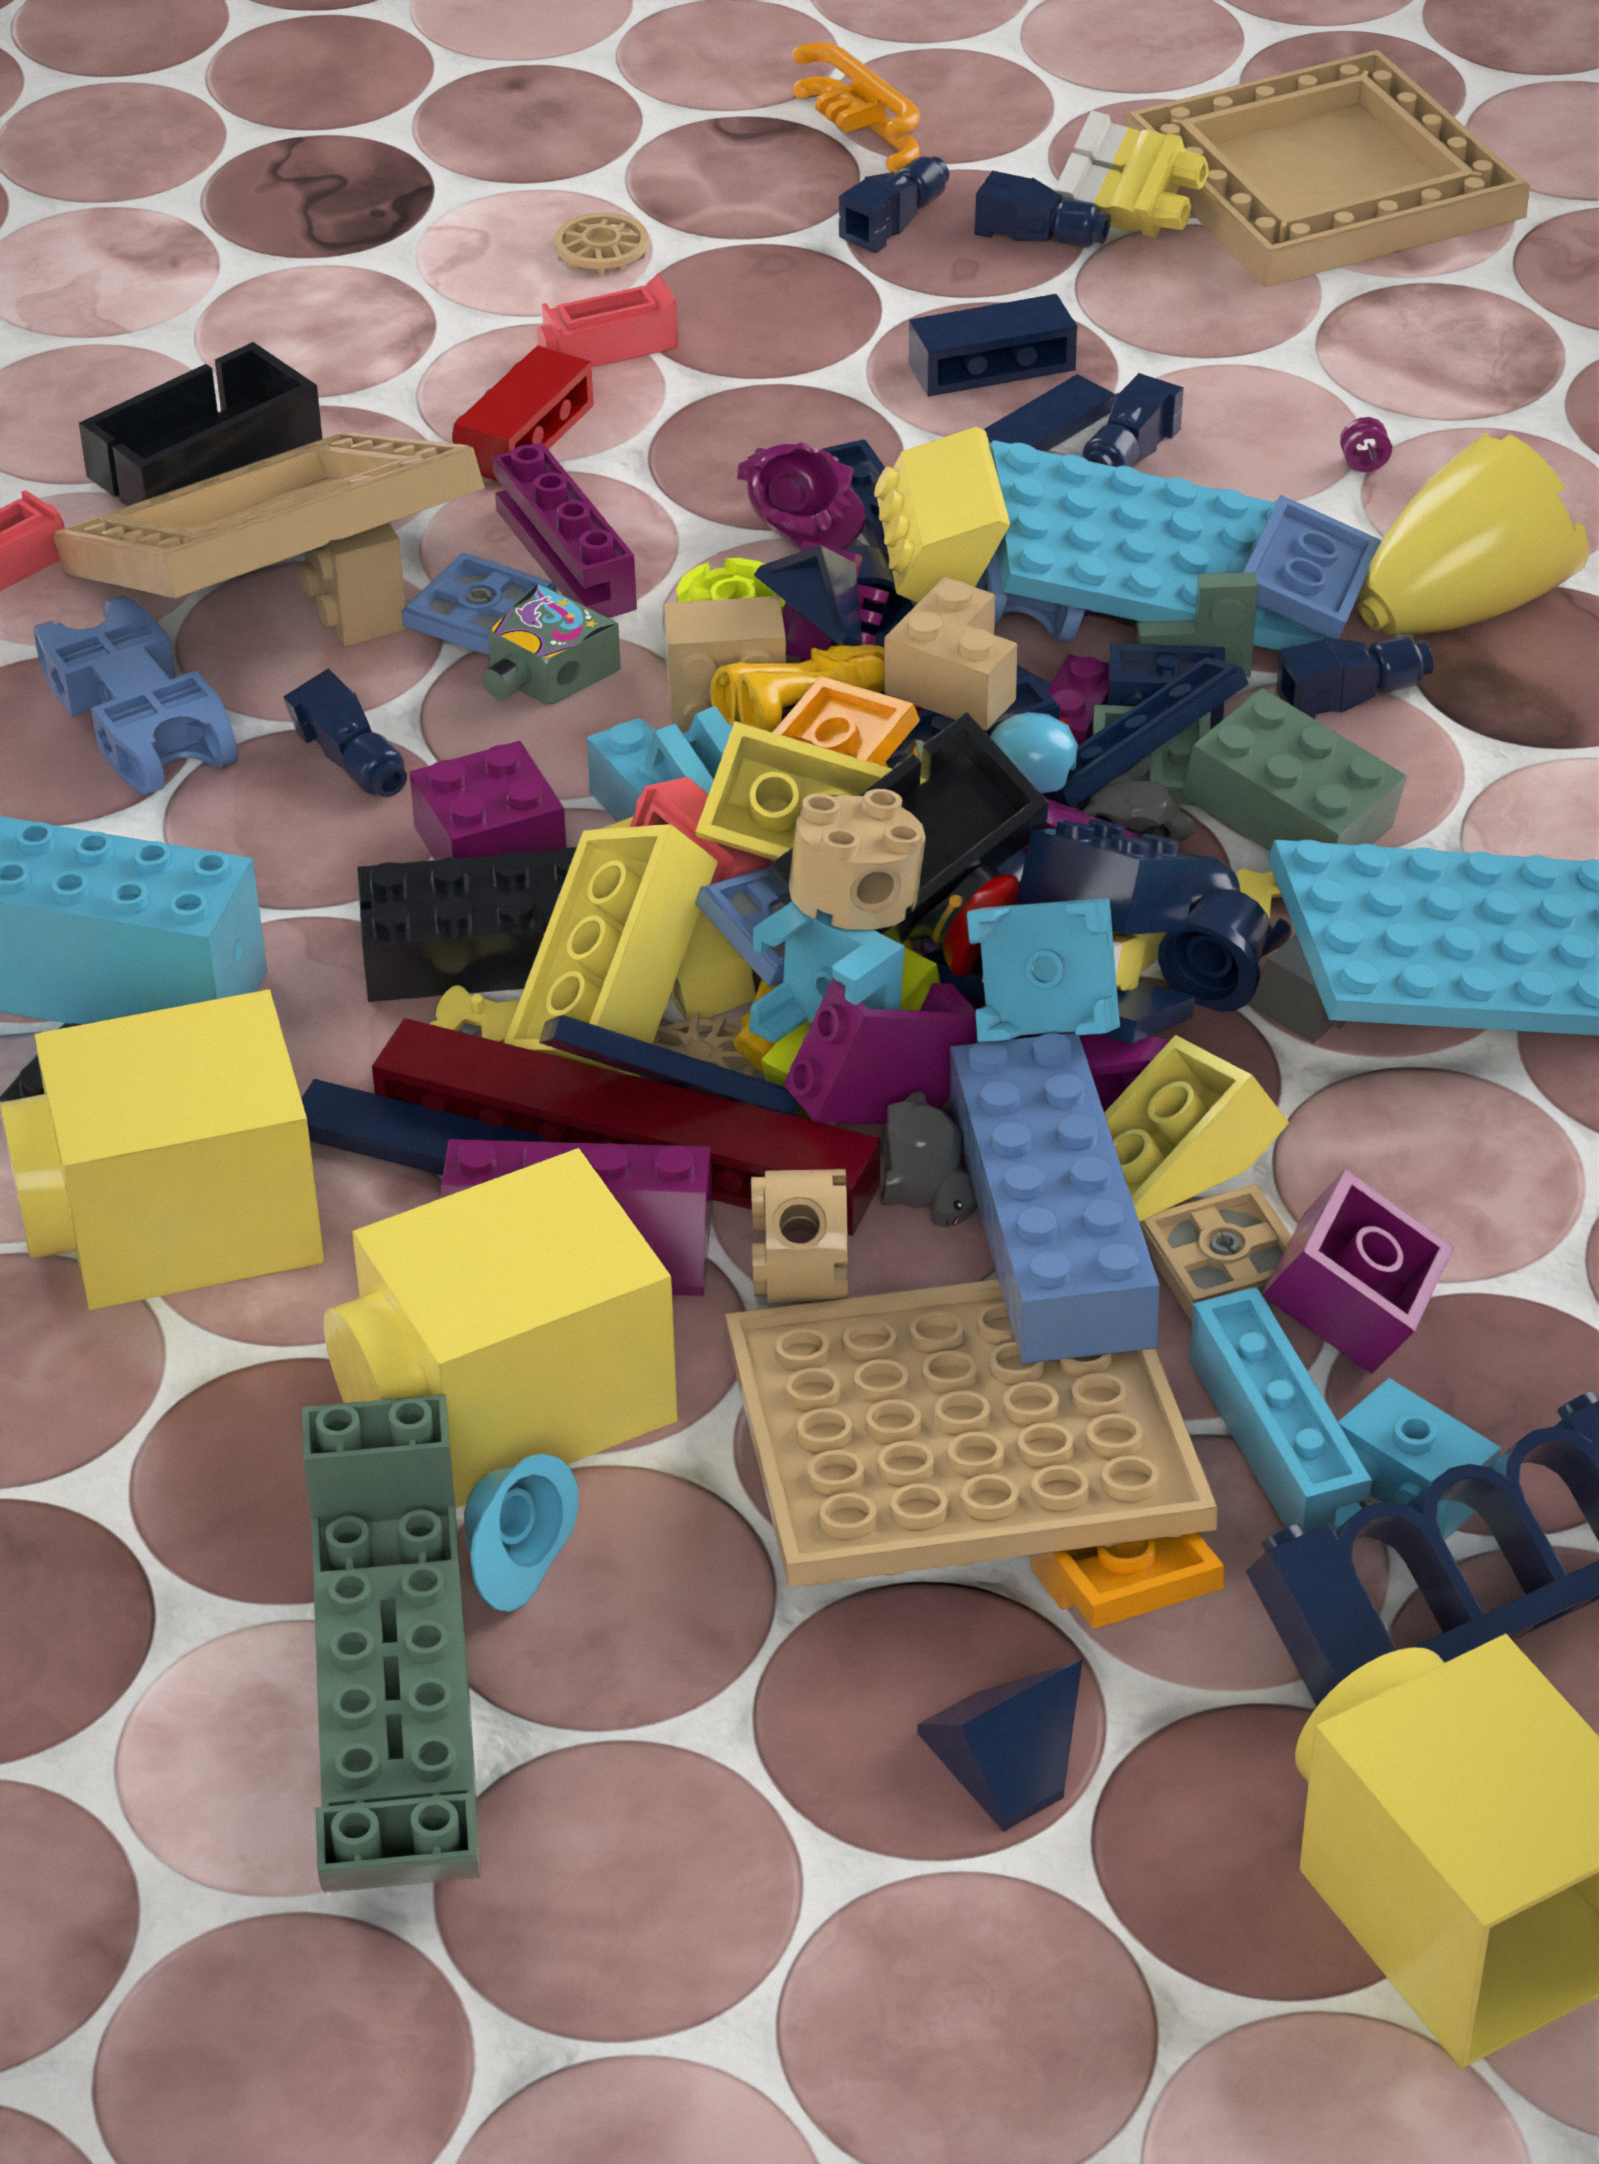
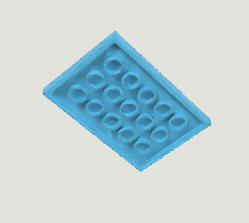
(1125, 539)
(1446, 935)

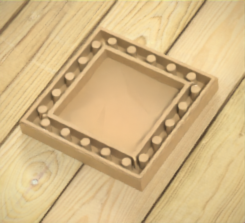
(1334, 167)
(266, 512)

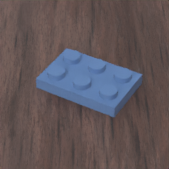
(1310, 567)

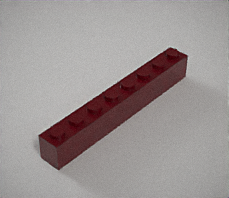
(603, 1106)

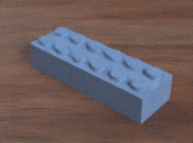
(1053, 1199)

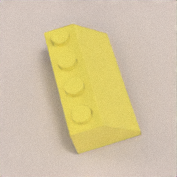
(941, 512)
(764, 784)
(615, 935)

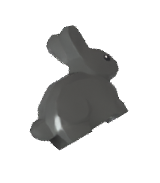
(1139, 805)
(925, 1162)

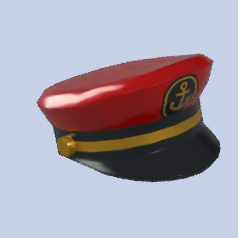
(948, 920)

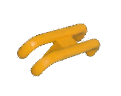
(861, 102)

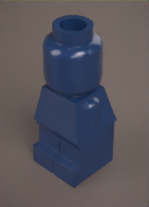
(889, 201)
(1034, 212)
(1137, 422)
(1347, 673)
(334, 718)

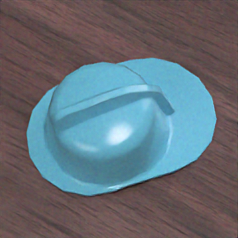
(518, 1526)

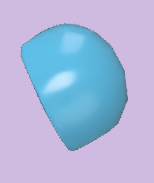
(1039, 748)

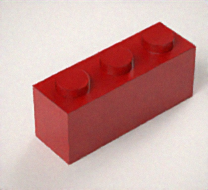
(527, 406)

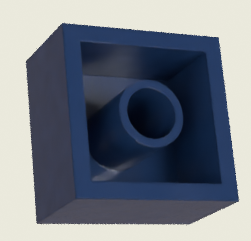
(1143, 877)

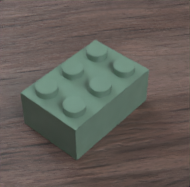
(1290, 778)

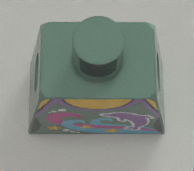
(550, 648)

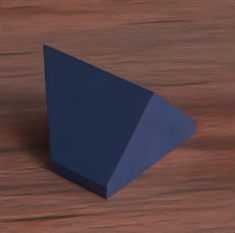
(819, 588)
(1010, 1742)

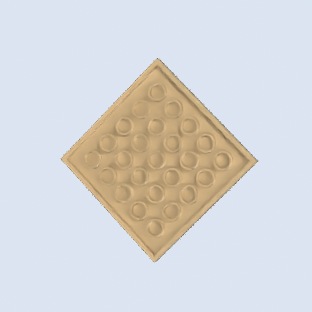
(922, 1441)

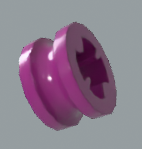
(1375, 455)

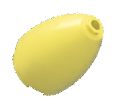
(1473, 543)

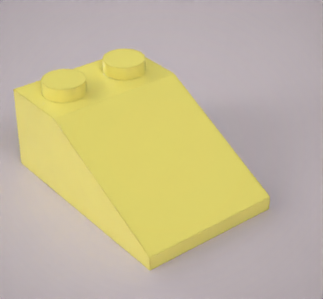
(1189, 1126)

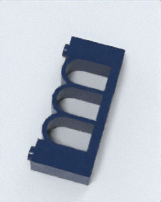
(1331, 1621)

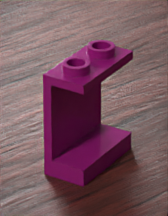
(871, 1058)

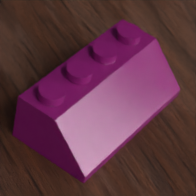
(658, 1187)

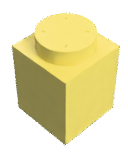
(167, 1151)
(523, 1310)
(1459, 1838)

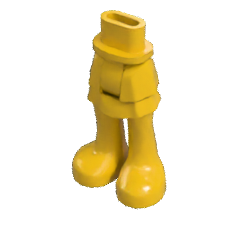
(760, 691)

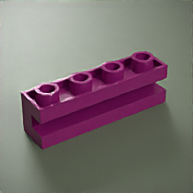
(564, 531)

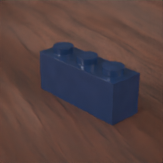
(992, 344)

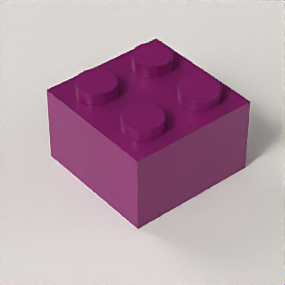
(486, 805)
(1358, 1271)

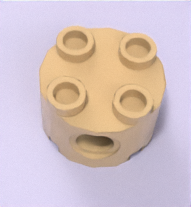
(856, 859)
(807, 1202)

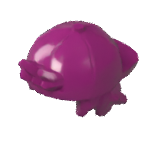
(804, 494)

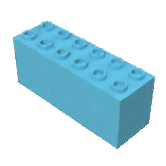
(121, 924)

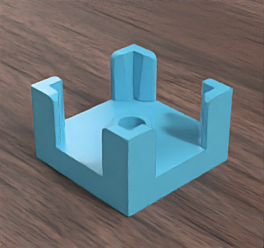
(814, 954)
(1046, 969)

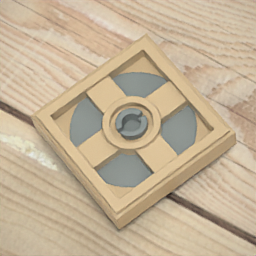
(1216, 1245)

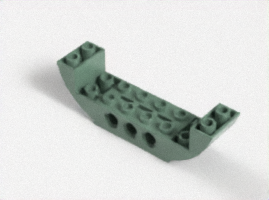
(389, 1647)

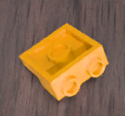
(850, 720)
(1129, 1576)

